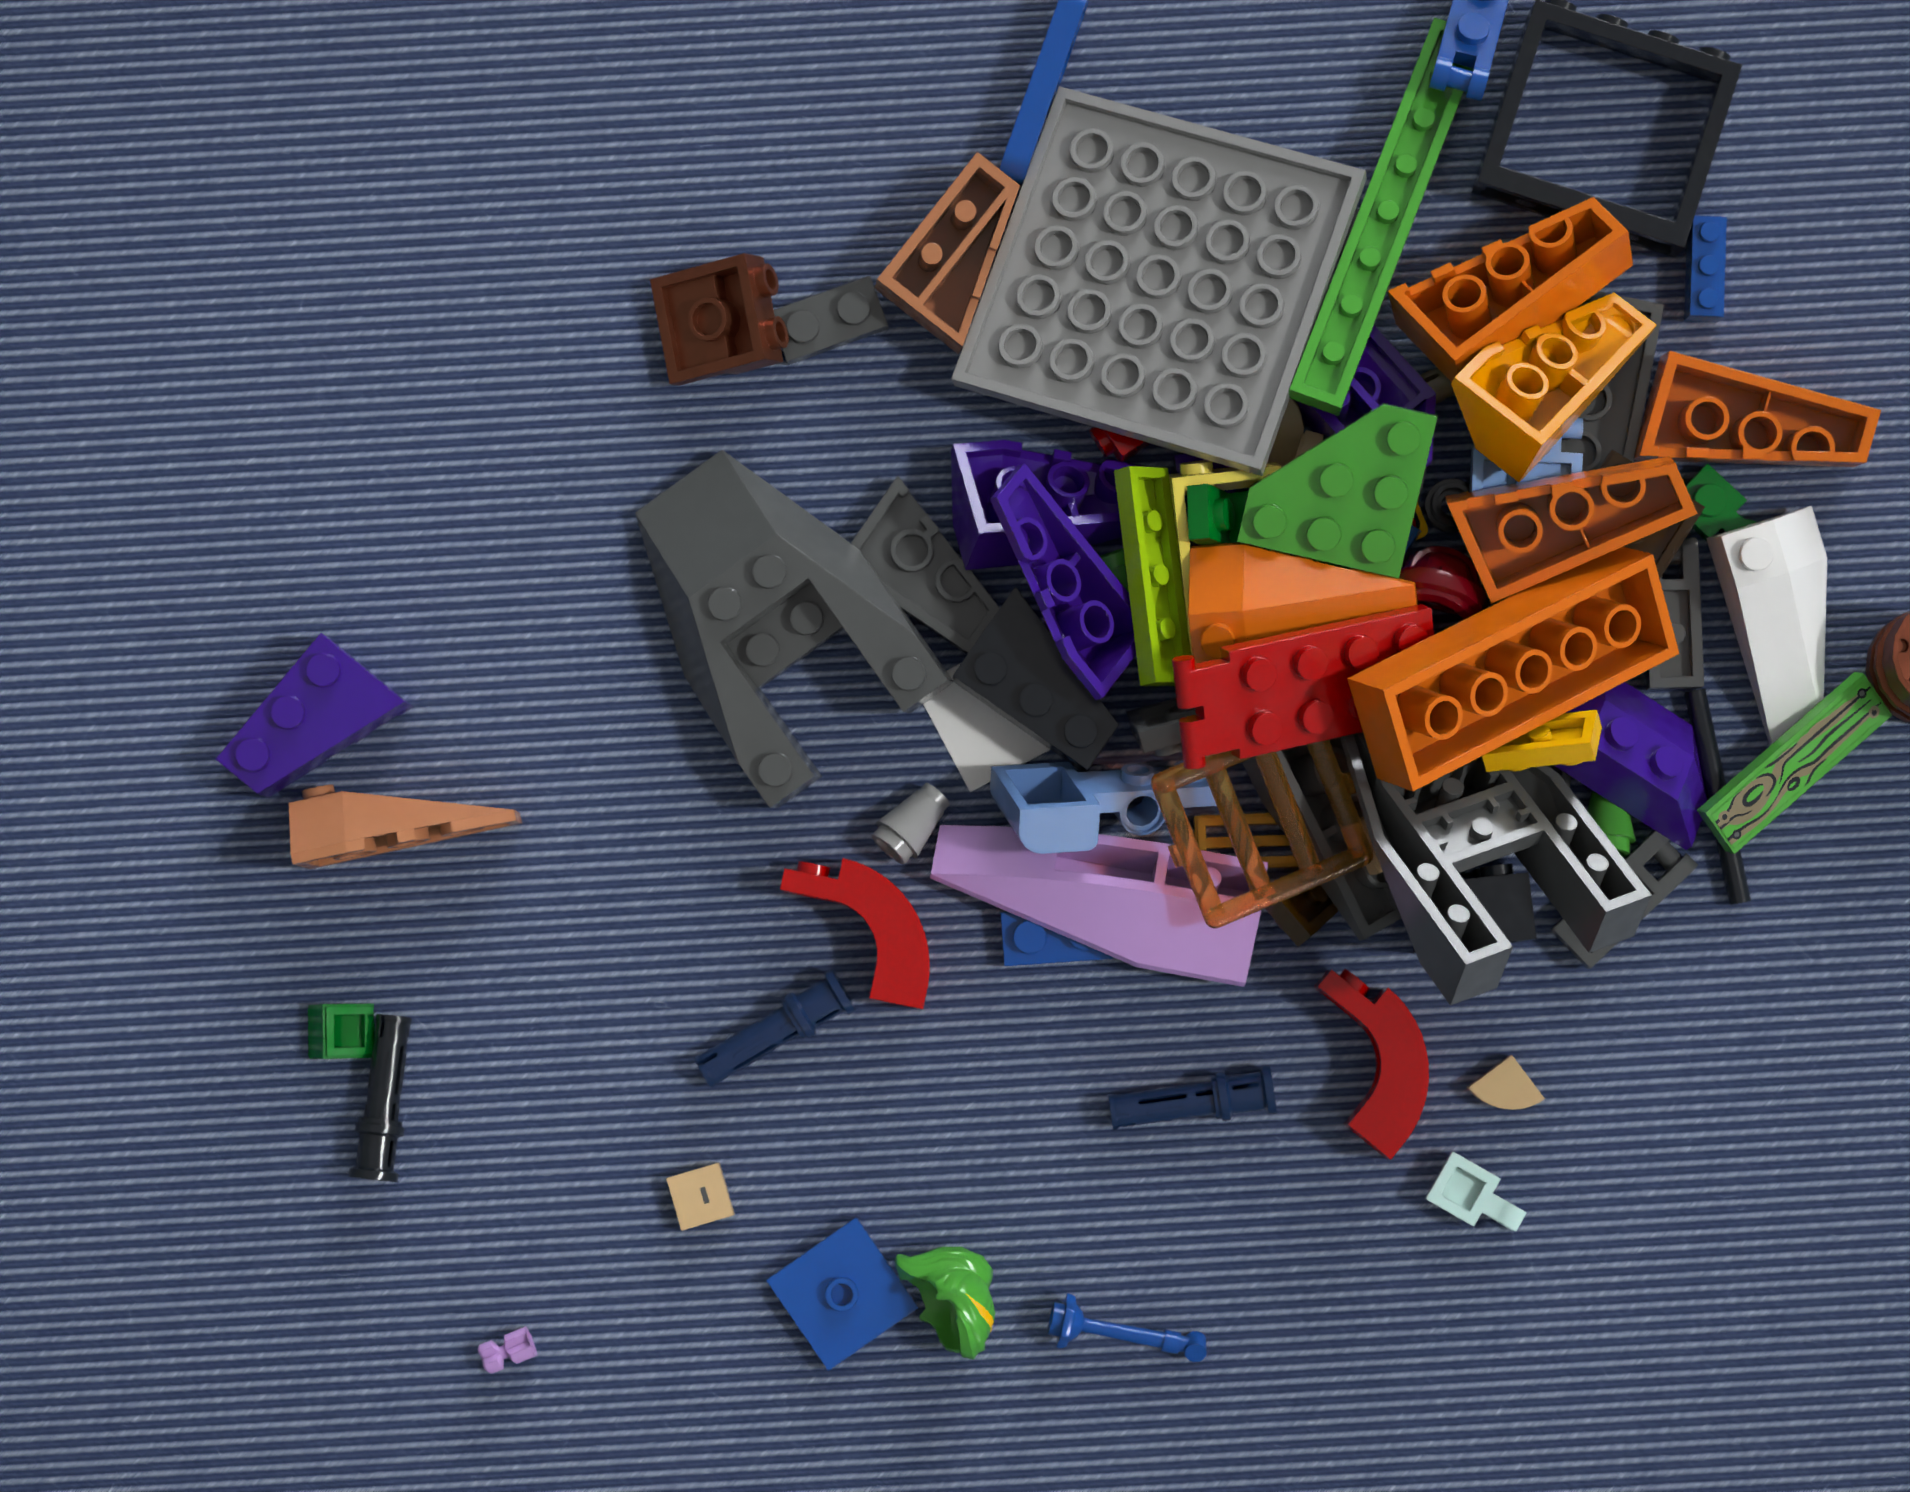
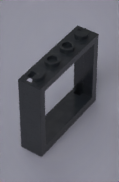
(1655, 47)

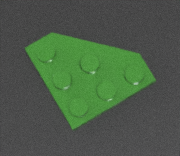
(1347, 495)

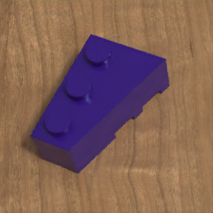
(309, 717)

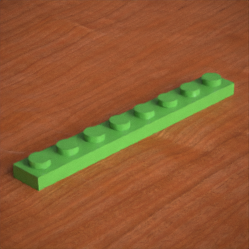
(1377, 236)

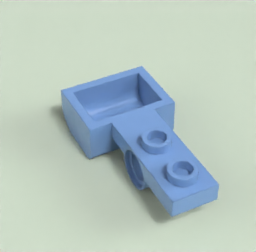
(1061, 808)

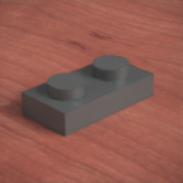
(832, 319)

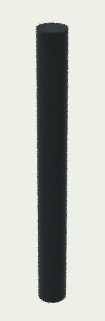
(1714, 780)

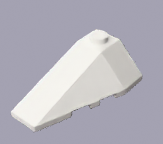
(1777, 604)

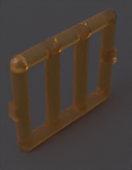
(1262, 891)

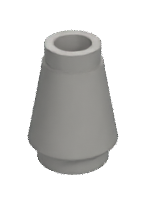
(909, 825)

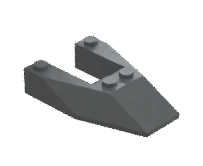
(756, 590)
(1471, 820)

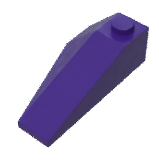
(1079, 487)
(1070, 582)

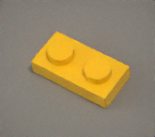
(1563, 741)

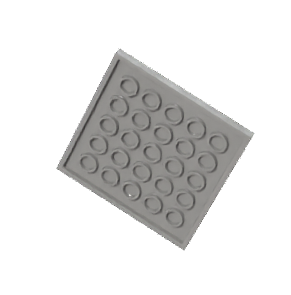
(1159, 279)

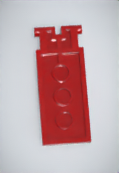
(1286, 685)

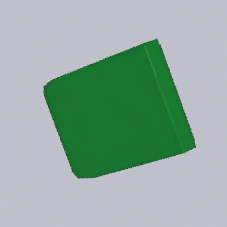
(340, 1031)

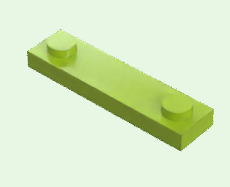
(1152, 571)

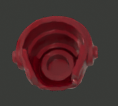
(1445, 581)

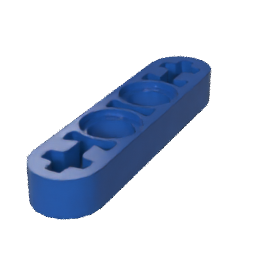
(1043, 87)

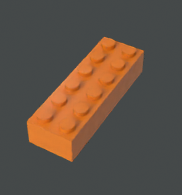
(1513, 667)

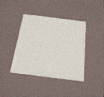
(978, 735)

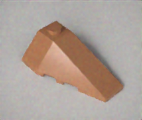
(353, 826)

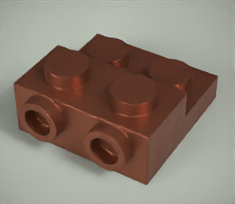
(719, 318)

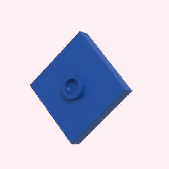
(842, 1293)

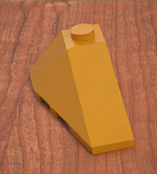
(1535, 387)

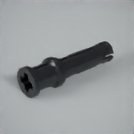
(380, 1124)

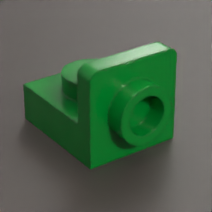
(1214, 514)

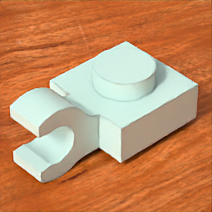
(1468, 1191)

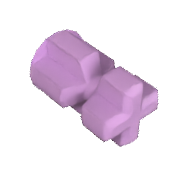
(517, 1346)

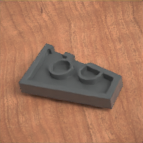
(924, 570)

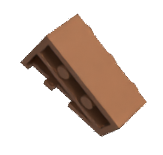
(950, 253)

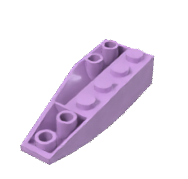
(1112, 898)

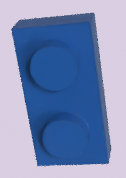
(1032, 944)

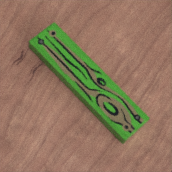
(1794, 762)

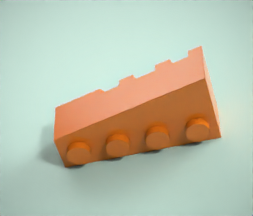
(1512, 285)
(1560, 522)

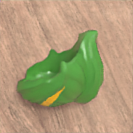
(955, 1295)

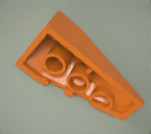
(1258, 593)

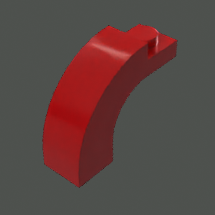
(900, 940)
(1401, 1060)

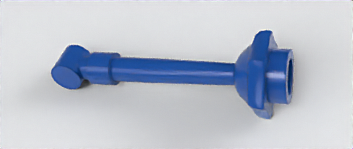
(1068, 1321)

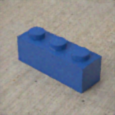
(1705, 269)

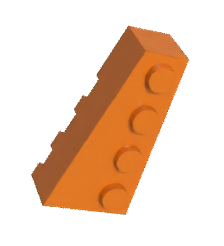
(1742, 418)

